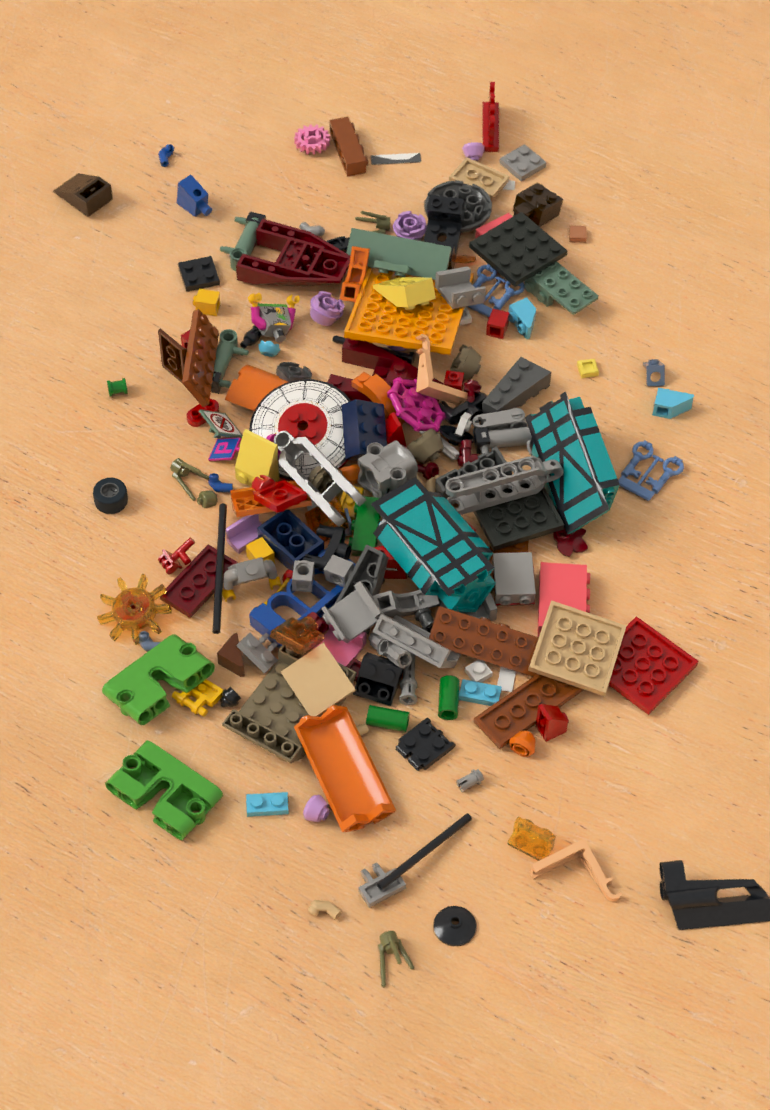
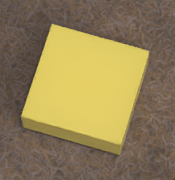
(587, 368)

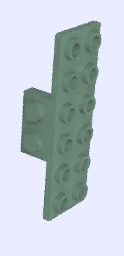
(401, 254)
(561, 285)

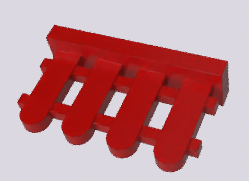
(490, 122)

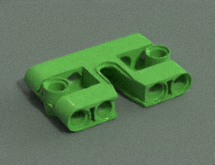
(137, 686)
(159, 771)

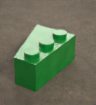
(364, 526)

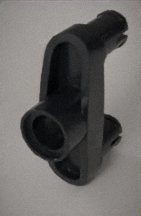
(453, 415)
(336, 546)

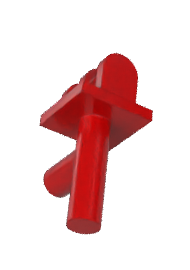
(170, 561)

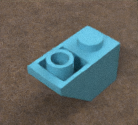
(523, 316)
(671, 403)

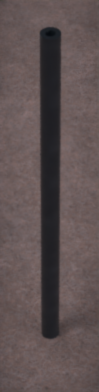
(219, 569)

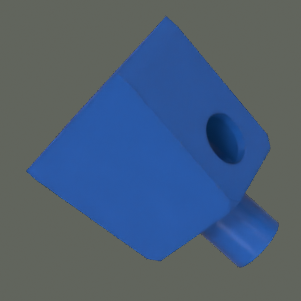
(193, 197)

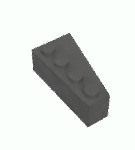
(517, 386)
(484, 461)
(369, 570)

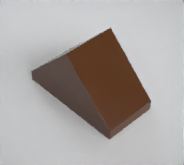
(230, 656)

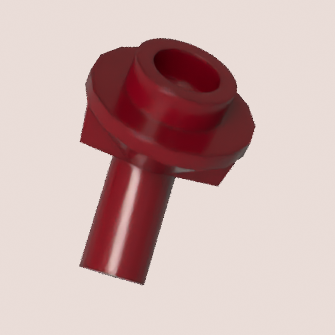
(472, 387)
(429, 470)

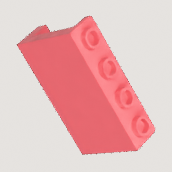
(563, 585)

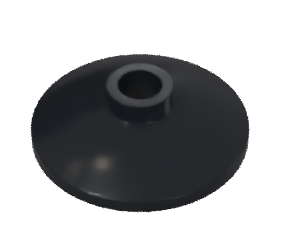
(454, 439)
(454, 934)

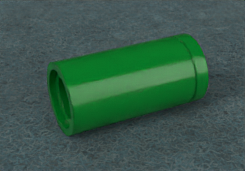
(448, 697)
(387, 718)

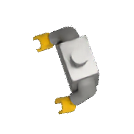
(248, 572)

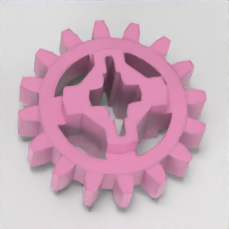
(312, 139)

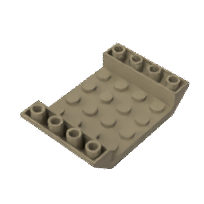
(274, 711)

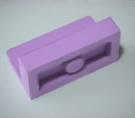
(243, 532)

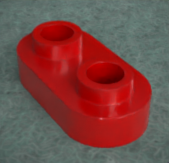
(198, 420)

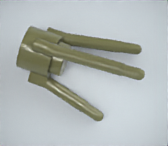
(382, 222)
(180, 469)
(391, 945)

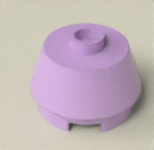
(410, 226)
(325, 309)

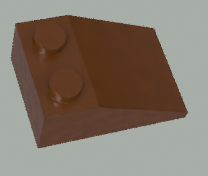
(172, 355)

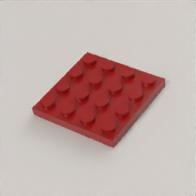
(648, 666)

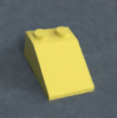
(407, 291)
(256, 458)

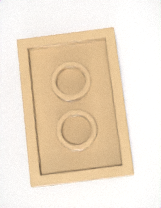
(485, 177)

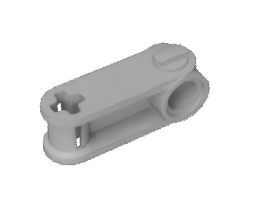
(501, 420)

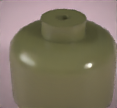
(207, 499)

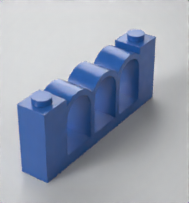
(265, 619)

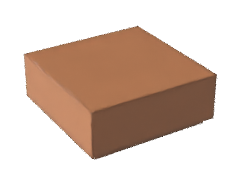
(577, 233)

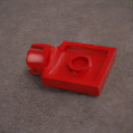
(275, 494)

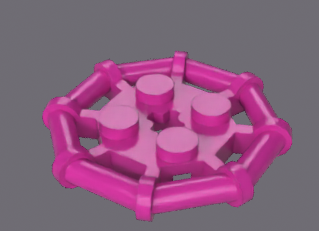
(415, 406)

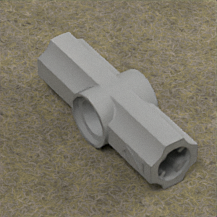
(390, 650)

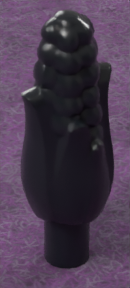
(251, 337)

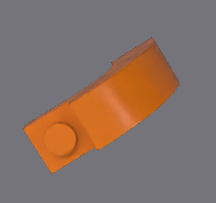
(356, 274)
(375, 389)

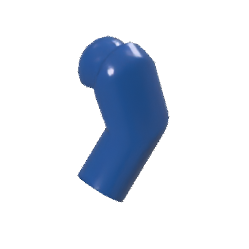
(165, 153)
(217, 485)

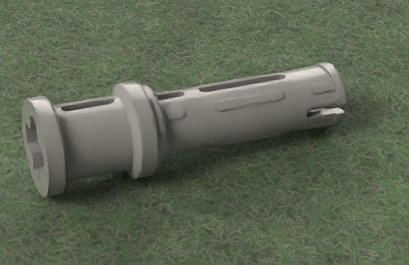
(408, 684)

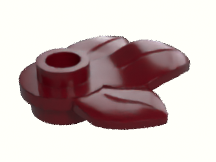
(571, 542)

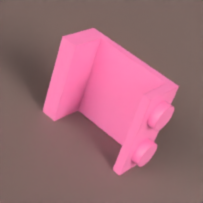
(343, 651)

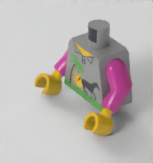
(273, 319)

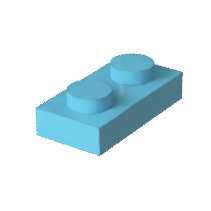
(479, 692)
(267, 804)

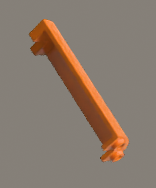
(252, 387)
(344, 768)

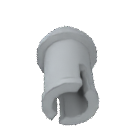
(470, 780)

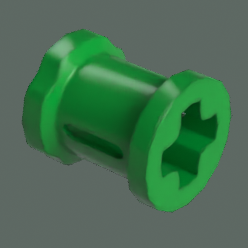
(117, 387)

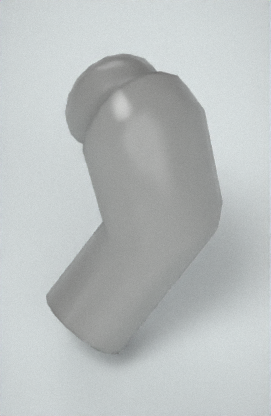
(317, 230)

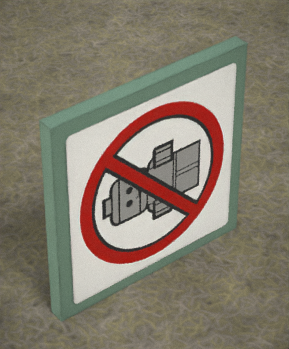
(220, 424)

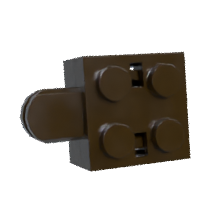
(538, 204)

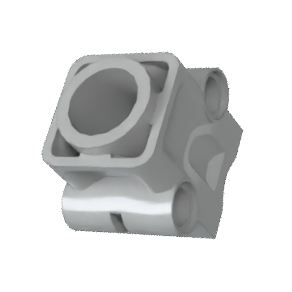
(386, 468)

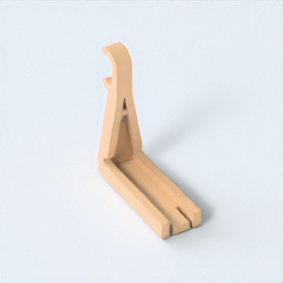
(425, 376)
(570, 853)

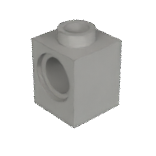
(338, 570)
(303, 582)

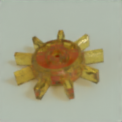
(134, 609)

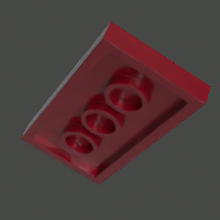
(195, 582)

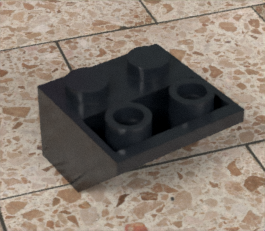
(378, 680)

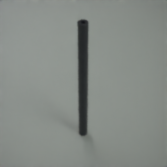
(424, 851)

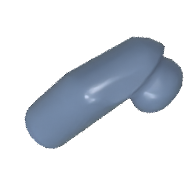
(146, 641)

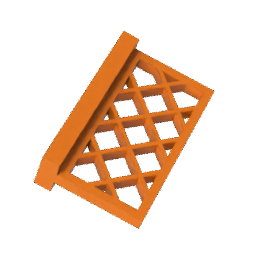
(245, 505)

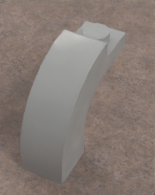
(405, 603)

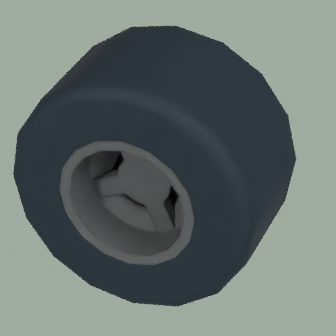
(110, 495)

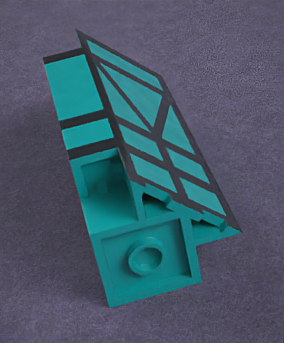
(573, 438)
(435, 546)

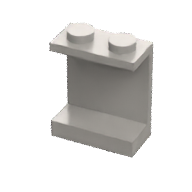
(456, 288)
(353, 614)

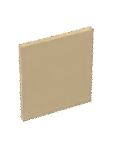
(318, 680)

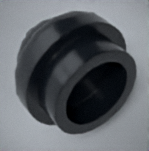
(229, 698)

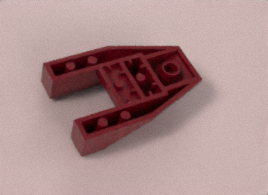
(302, 260)
(372, 357)

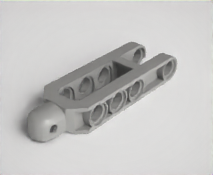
(291, 450)
(475, 485)

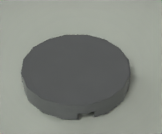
(291, 371)

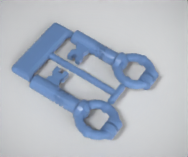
(482, 278)
(636, 488)

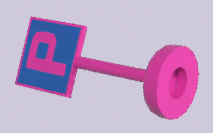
(226, 448)

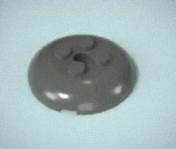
(476, 202)

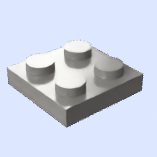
(522, 162)

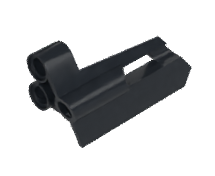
(696, 901)

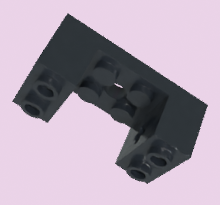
(445, 219)

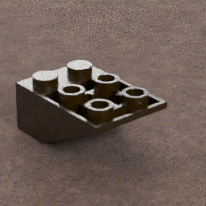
(85, 193)

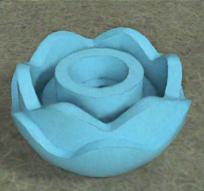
(268, 348)

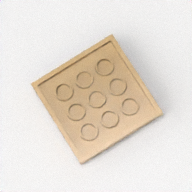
(577, 648)

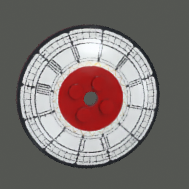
(309, 403)

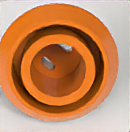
(351, 473)
(523, 743)

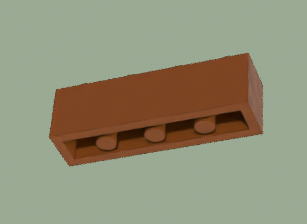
(348, 146)

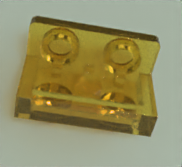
(531, 839)

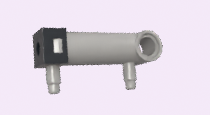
(486, 440)

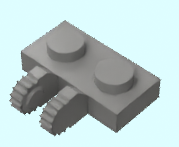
(257, 652)
(371, 893)

